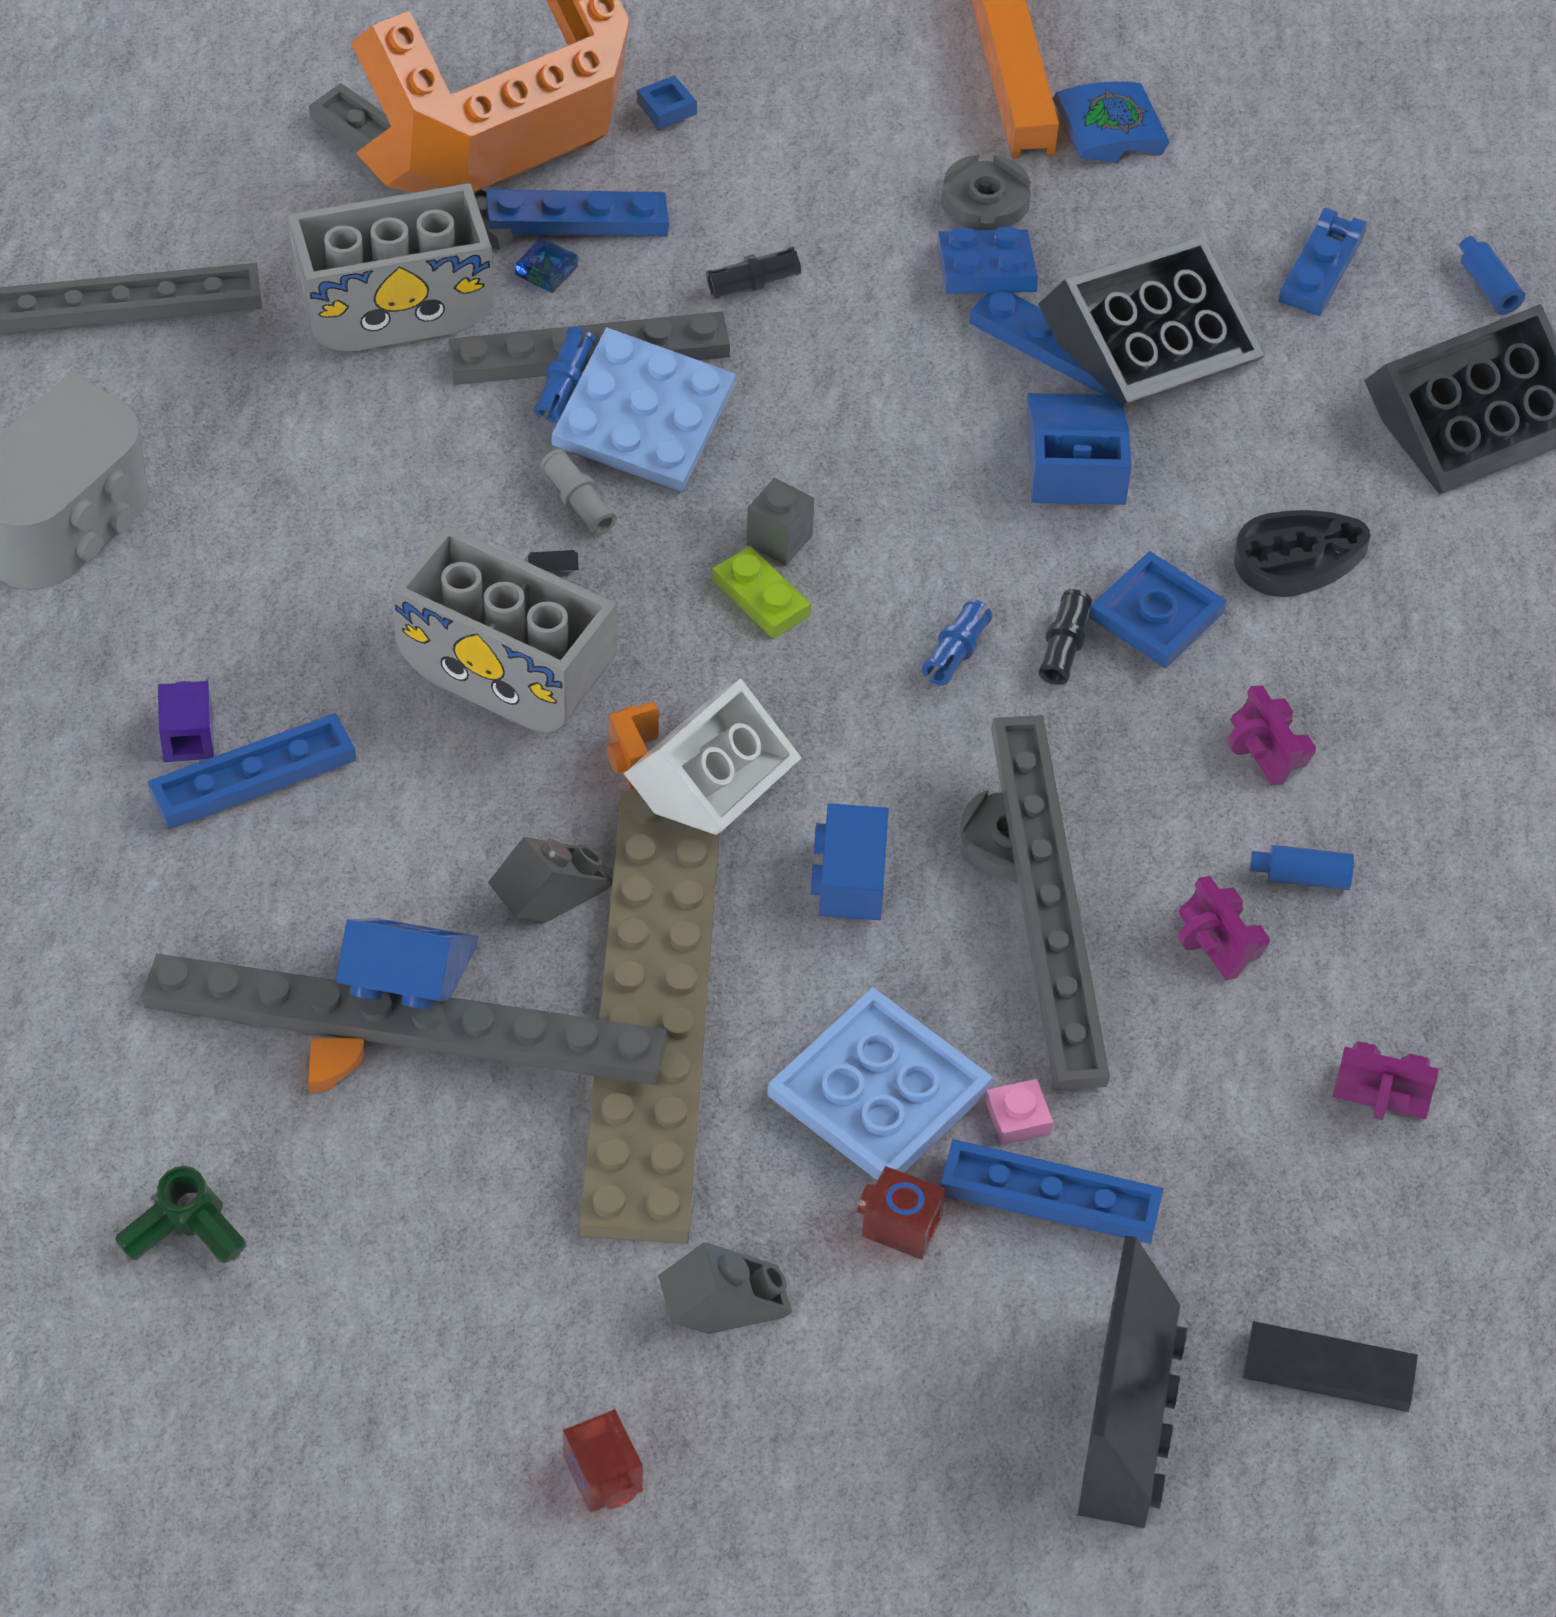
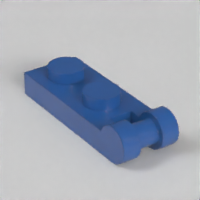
(1322, 262)

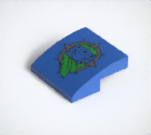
(1110, 119)

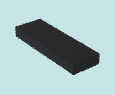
(554, 560)
(1330, 1366)

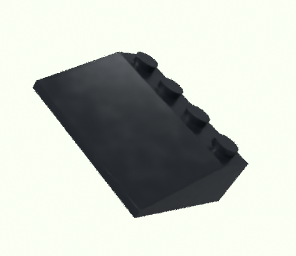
(1152, 321)
(1473, 399)
(1132, 1395)

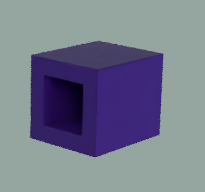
(185, 721)

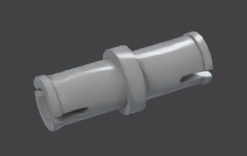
(578, 492)

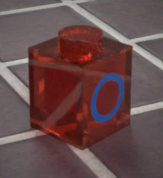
(901, 1212)
(603, 1461)

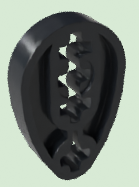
(1300, 571)

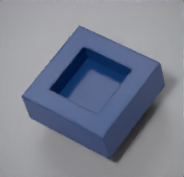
(666, 102)

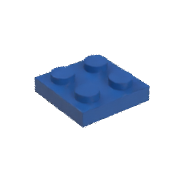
(987, 261)
(1157, 609)

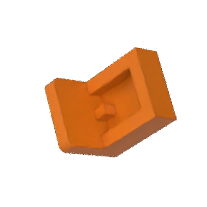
(628, 733)

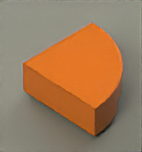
(332, 1061)

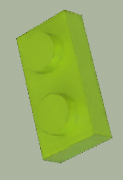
(761, 592)

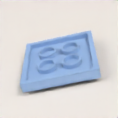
(643, 409)
(879, 1086)

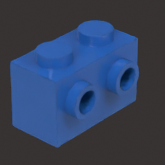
(853, 861)

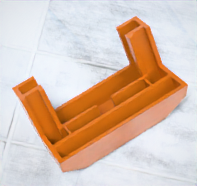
(499, 123)

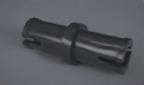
(753, 272)
(1065, 637)

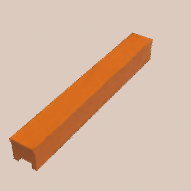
(1017, 75)

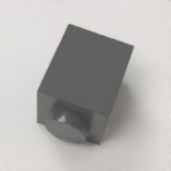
(780, 521)

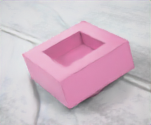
(1018, 1111)

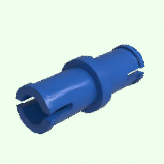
(564, 373)
(957, 642)

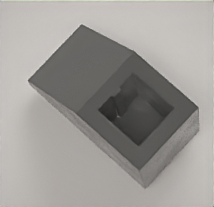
(548, 878)
(723, 1290)

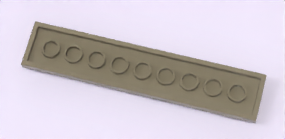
(656, 978)

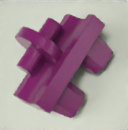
(1264, 731)
(1215, 925)
(1385, 1081)

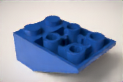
(1078, 449)

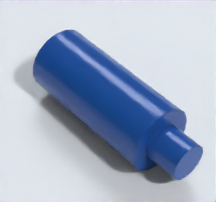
(1491, 275)
(1305, 866)

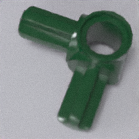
(198, 1218)

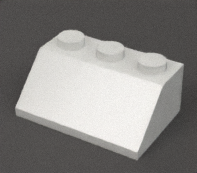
(714, 762)

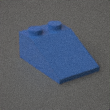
(403, 960)

